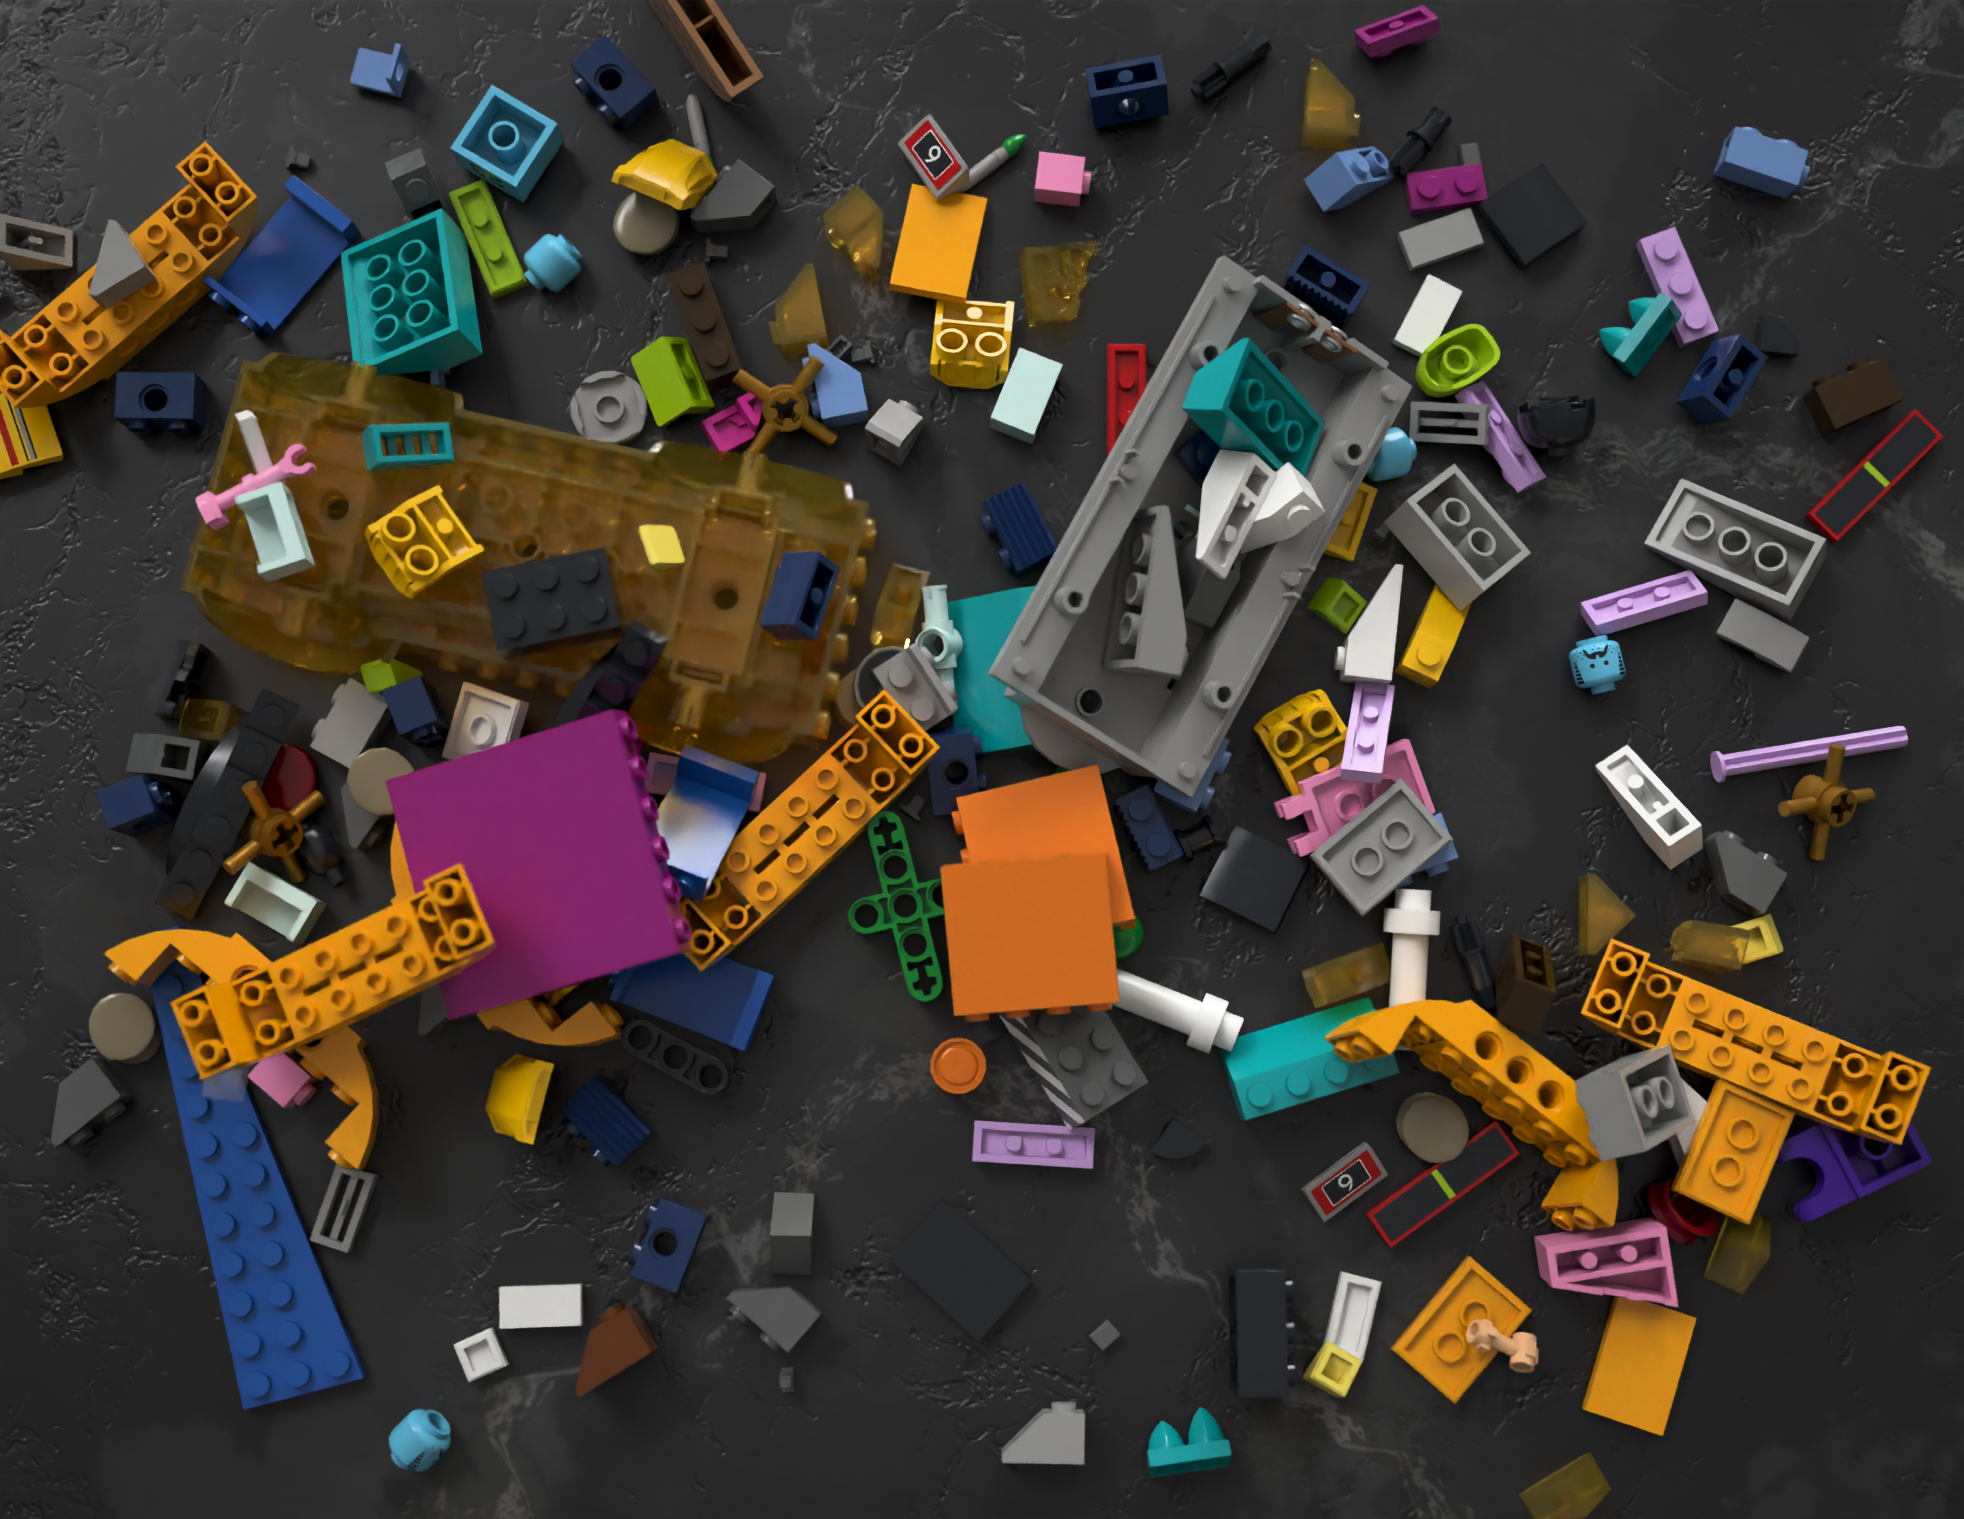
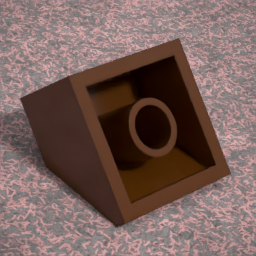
(614, 1345)

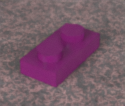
(1396, 31)
(1445, 188)

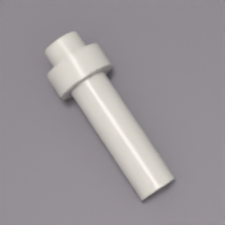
(1411, 926)
(1203, 1021)

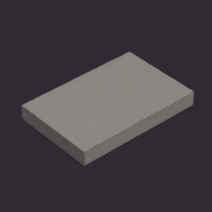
(1381, 847)

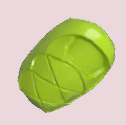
(1456, 360)

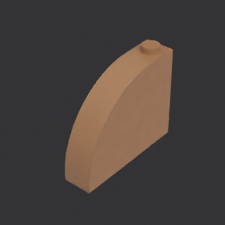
(709, 45)

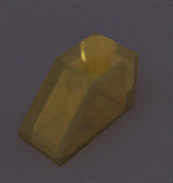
(1328, 110)
(799, 315)
(899, 606)
(1710, 946)
(1347, 975)

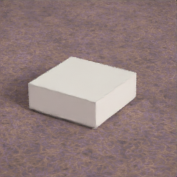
(481, 1354)

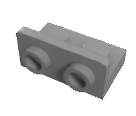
(916, 687)

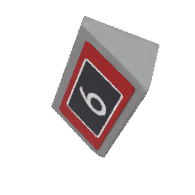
(934, 158)
(1344, 1181)

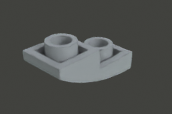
(1763, 635)

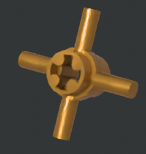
(782, 393)
(1825, 801)
(273, 832)

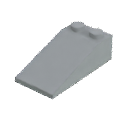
(1738, 548)
(1147, 609)

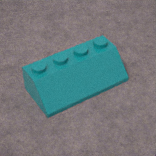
(1254, 408)
(1296, 1064)

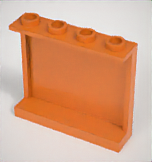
(1044, 819)
(1030, 935)

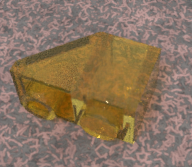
(859, 228)

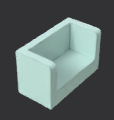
(1025, 395)
(276, 531)
(275, 902)

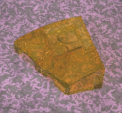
(1054, 280)

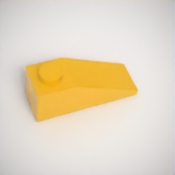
(1432, 640)

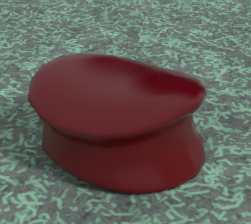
(290, 778)
(1681, 1216)

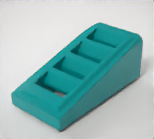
(377, 462)

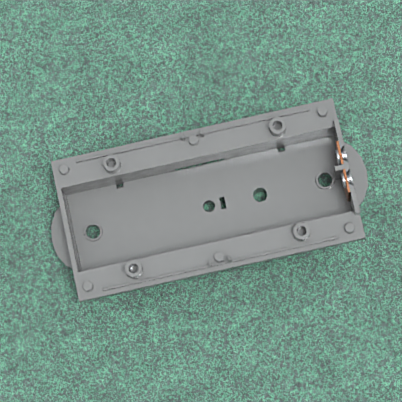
(1064, 627)

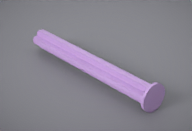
(1805, 751)

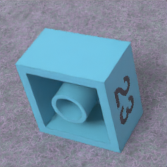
(507, 143)

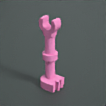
(214, 507)

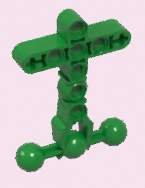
(1126, 941)

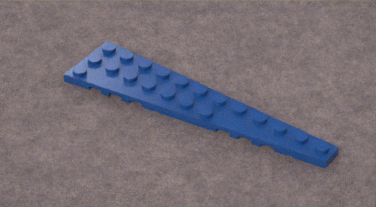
(267, 1277)

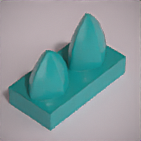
(1653, 323)
(1205, 1450)

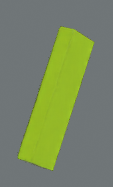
(488, 239)

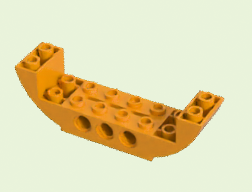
(81, 342)
(807, 827)
(228, 959)
(337, 978)
(527, 1018)
(1754, 1047)
(1510, 1084)

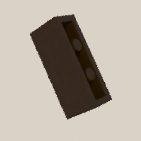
(705, 326)
(1524, 985)

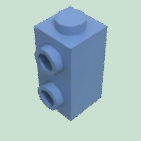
(1762, 162)

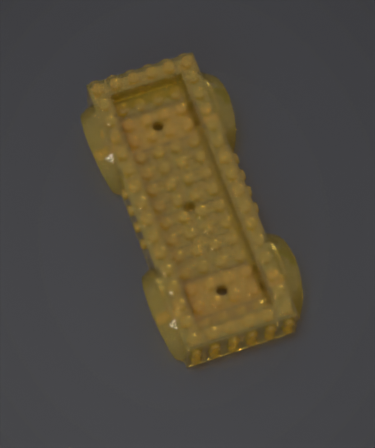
(523, 485)

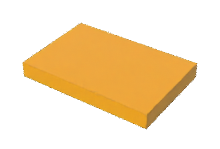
(938, 245)
(1733, 1151)
(1437, 1337)
(1639, 1364)

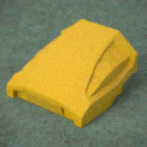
(669, 174)
(971, 343)
(421, 542)
(1303, 737)
(518, 1096)

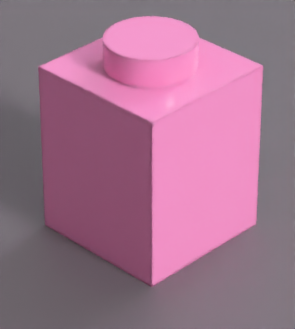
(1061, 179)
(284, 1080)

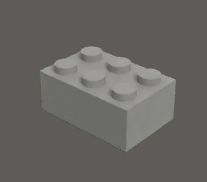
(1457, 537)
(1634, 1103)

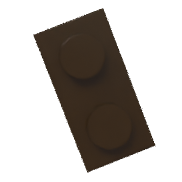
(1852, 396)

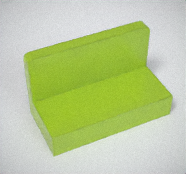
(671, 380)

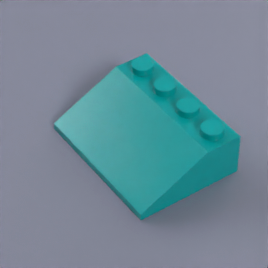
(412, 298)
(984, 628)

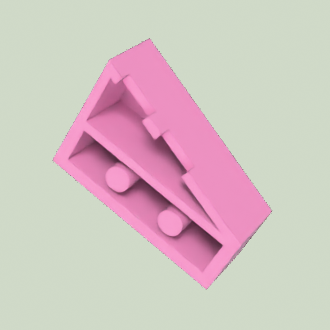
(1615, 1260)

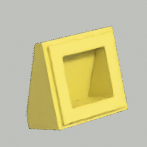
(661, 547)
(1763, 938)
(1332, 1370)

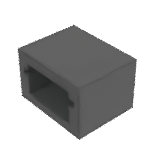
(840, 348)

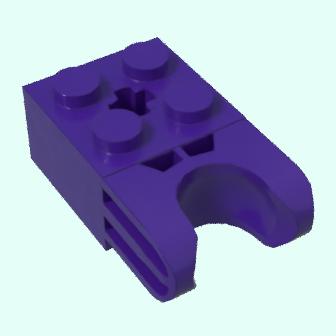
(1846, 1168)

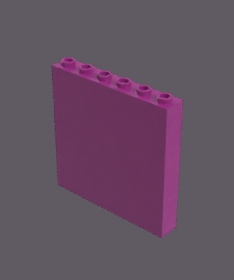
(555, 854)

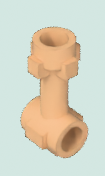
(1520, 1347)

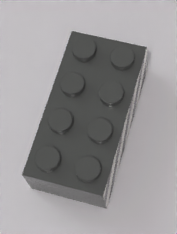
(1077, 1060)

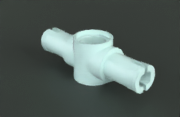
(938, 624)

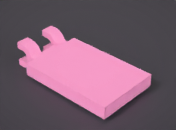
(1333, 802)

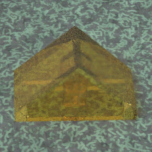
(208, 719)
(1600, 915)
(1740, 1252)
(1568, 1492)

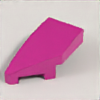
(735, 425)

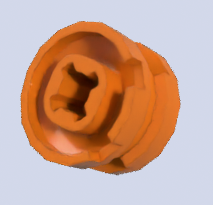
(958, 1065)

